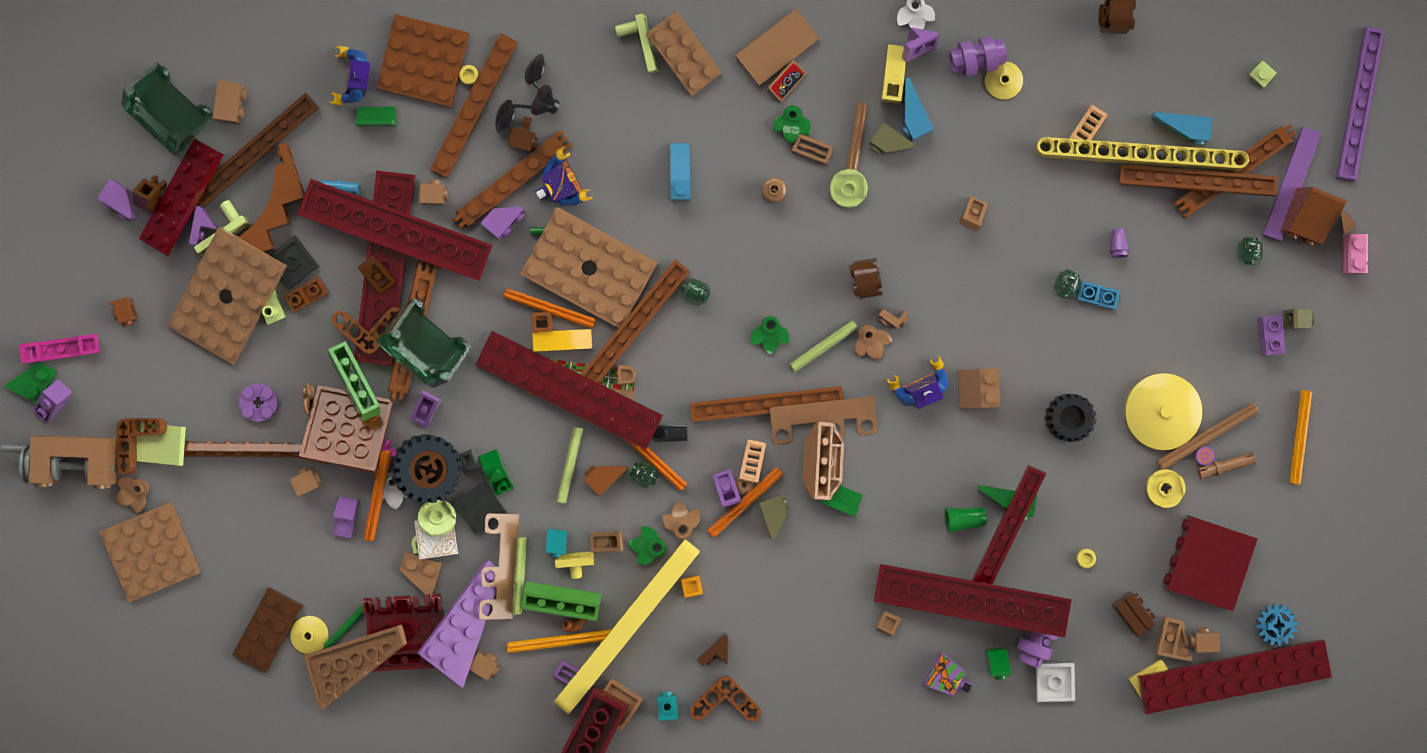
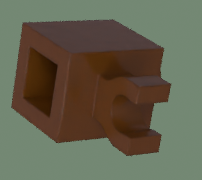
(523, 138)
(147, 194)

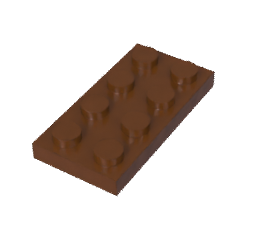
(267, 629)

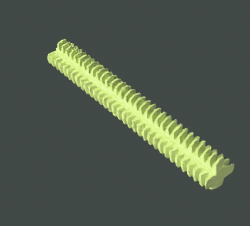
(819, 348)
(571, 459)
(519, 585)

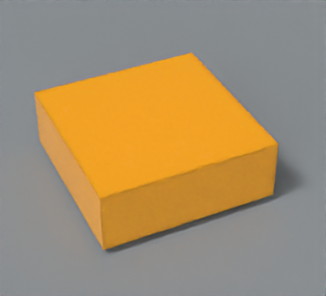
(691, 586)

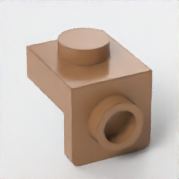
(888, 319)

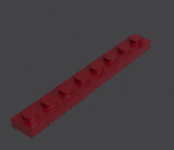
(1009, 525)

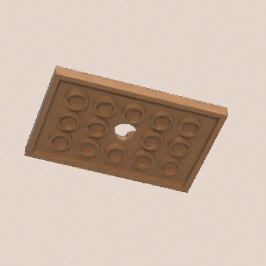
(559, 259)
(251, 279)

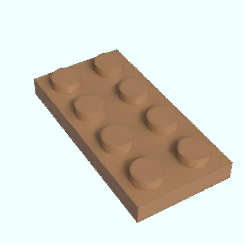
(683, 53)

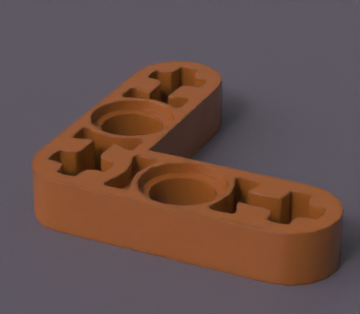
(371, 335)
(132, 432)
(722, 694)

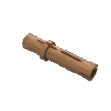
(1218, 468)

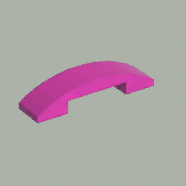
(59, 348)

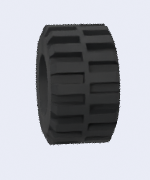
(1086, 422)

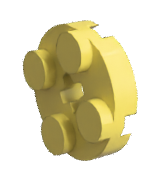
(1174, 494)

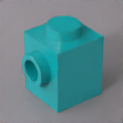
(556, 542)
(667, 706)

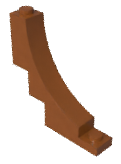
(285, 191)

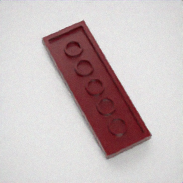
(181, 196)

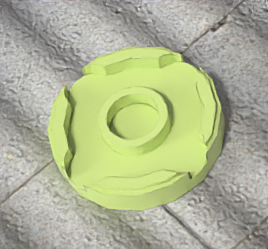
(848, 188)
(436, 518)

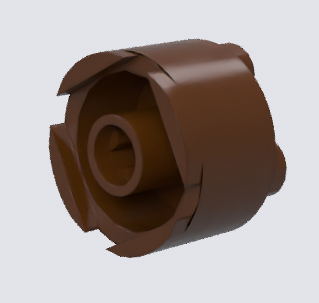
(1117, 16)
(867, 278)

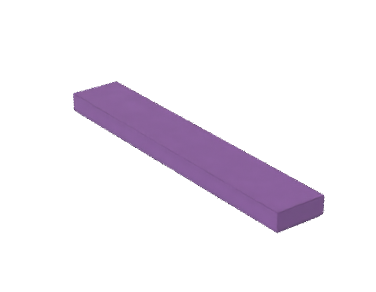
(1292, 179)

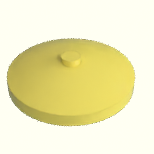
(1163, 411)

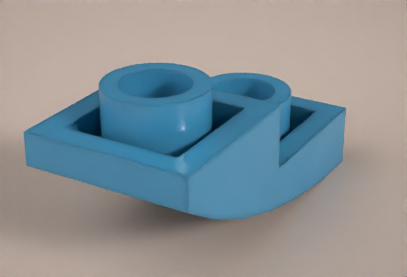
(1099, 295)

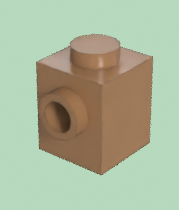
(433, 193)
(306, 481)
(1204, 641)
(485, 665)

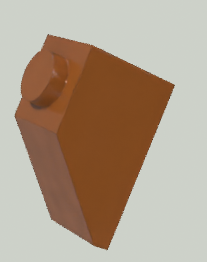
(603, 476)

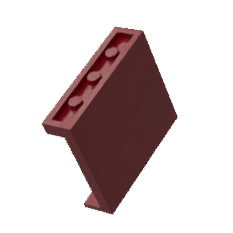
(1210, 563)

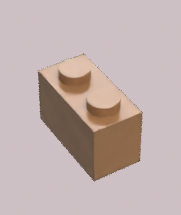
(229, 102)

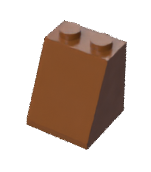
(1312, 215)

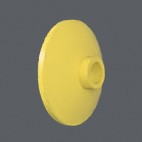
(1000, 89)
(317, 629)

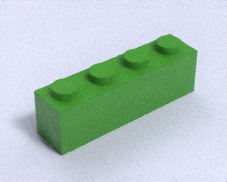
(354, 381)
(561, 601)

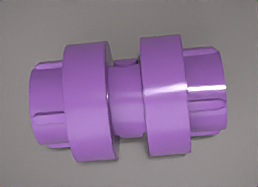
(985, 55)
(1035, 648)

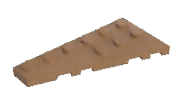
(345, 664)

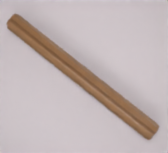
(1208, 436)

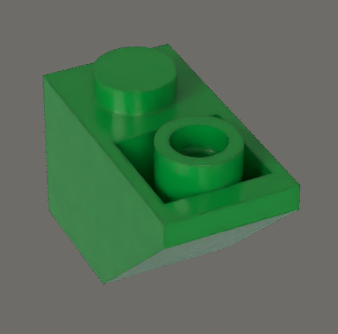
(496, 472)
(997, 663)

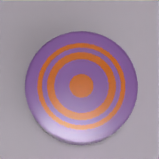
(1204, 455)

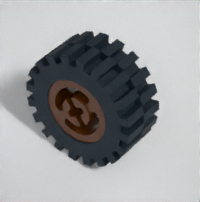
(419, 488)

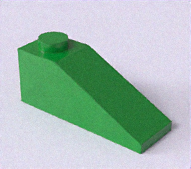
(1003, 497)

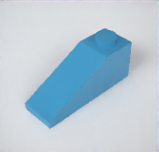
(914, 115)
(1188, 127)
(680, 171)

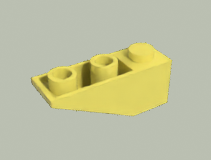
(893, 75)

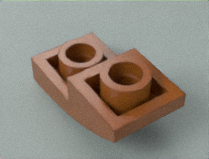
(306, 294)

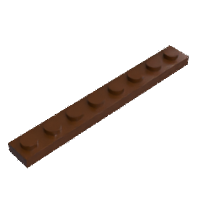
(258, 148)

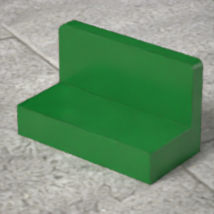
(376, 117)
(844, 500)

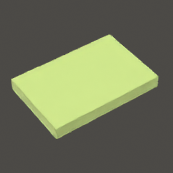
(162, 448)

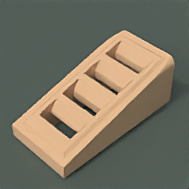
(1096, 111)
(754, 445)

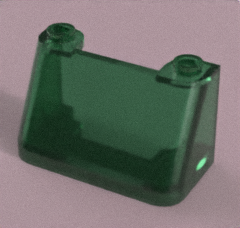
(164, 109)
(423, 346)

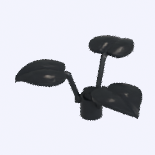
(542, 102)

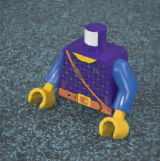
(356, 77)
(561, 182)
(924, 390)

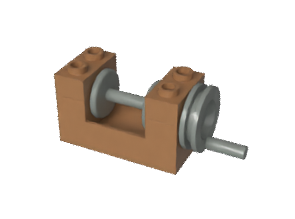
(44, 461)

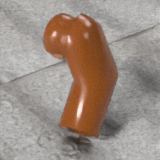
(573, 625)

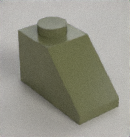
(889, 141)
(1298, 319)
(774, 513)

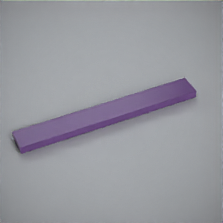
(1360, 104)

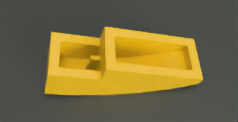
(562, 340)

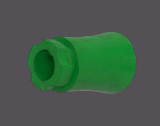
(964, 518)

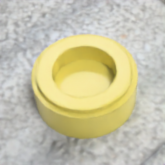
(468, 74)
(1086, 558)

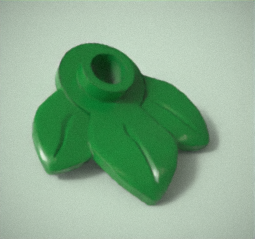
(792, 126)
(770, 337)
(644, 545)

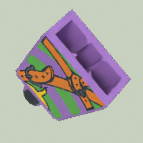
(947, 676)

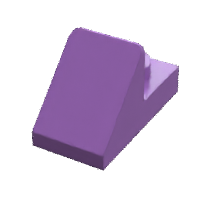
(919, 43)
(200, 221)
(425, 409)
(726, 488)
(345, 517)

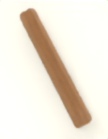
(857, 134)

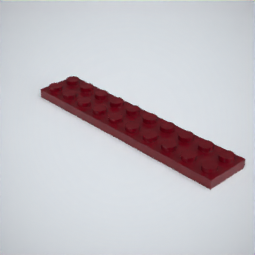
(396, 192)
(395, 230)
(569, 390)
(973, 600)
(1234, 676)

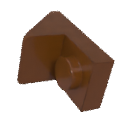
(376, 274)
(719, 647)

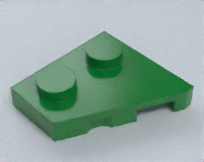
(33, 381)

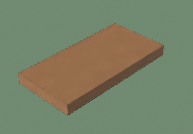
(777, 47)

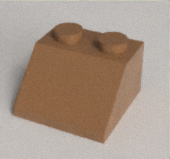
(979, 388)

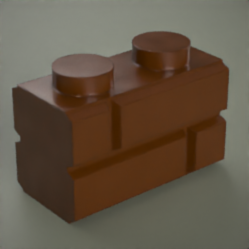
(1134, 614)

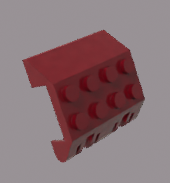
(417, 623)

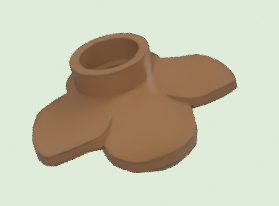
(872, 345)
(308, 394)
(130, 495)
(681, 517)

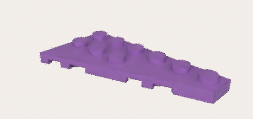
(458, 634)

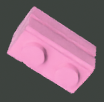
(1355, 253)

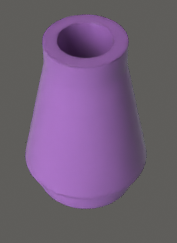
(1119, 245)

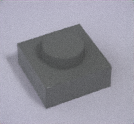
(470, 459)

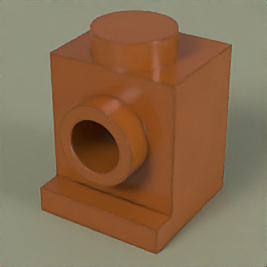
(124, 311)
(542, 322)

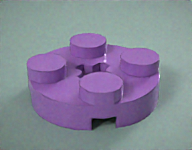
(266, 394)

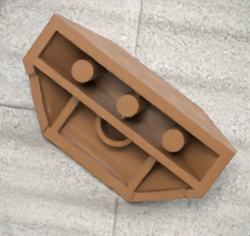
(823, 461)

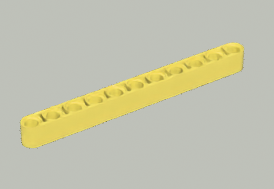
(1150, 150)
(626, 626)

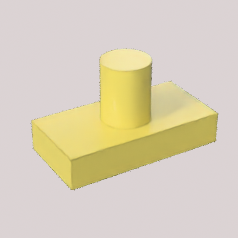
(575, 561)

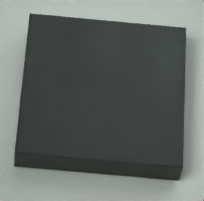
(298, 262)
(477, 504)

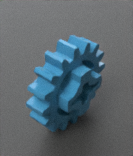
(1275, 616)

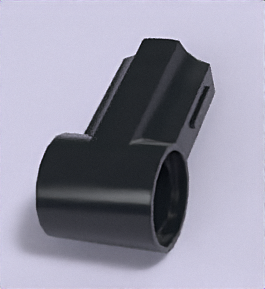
(673, 433)

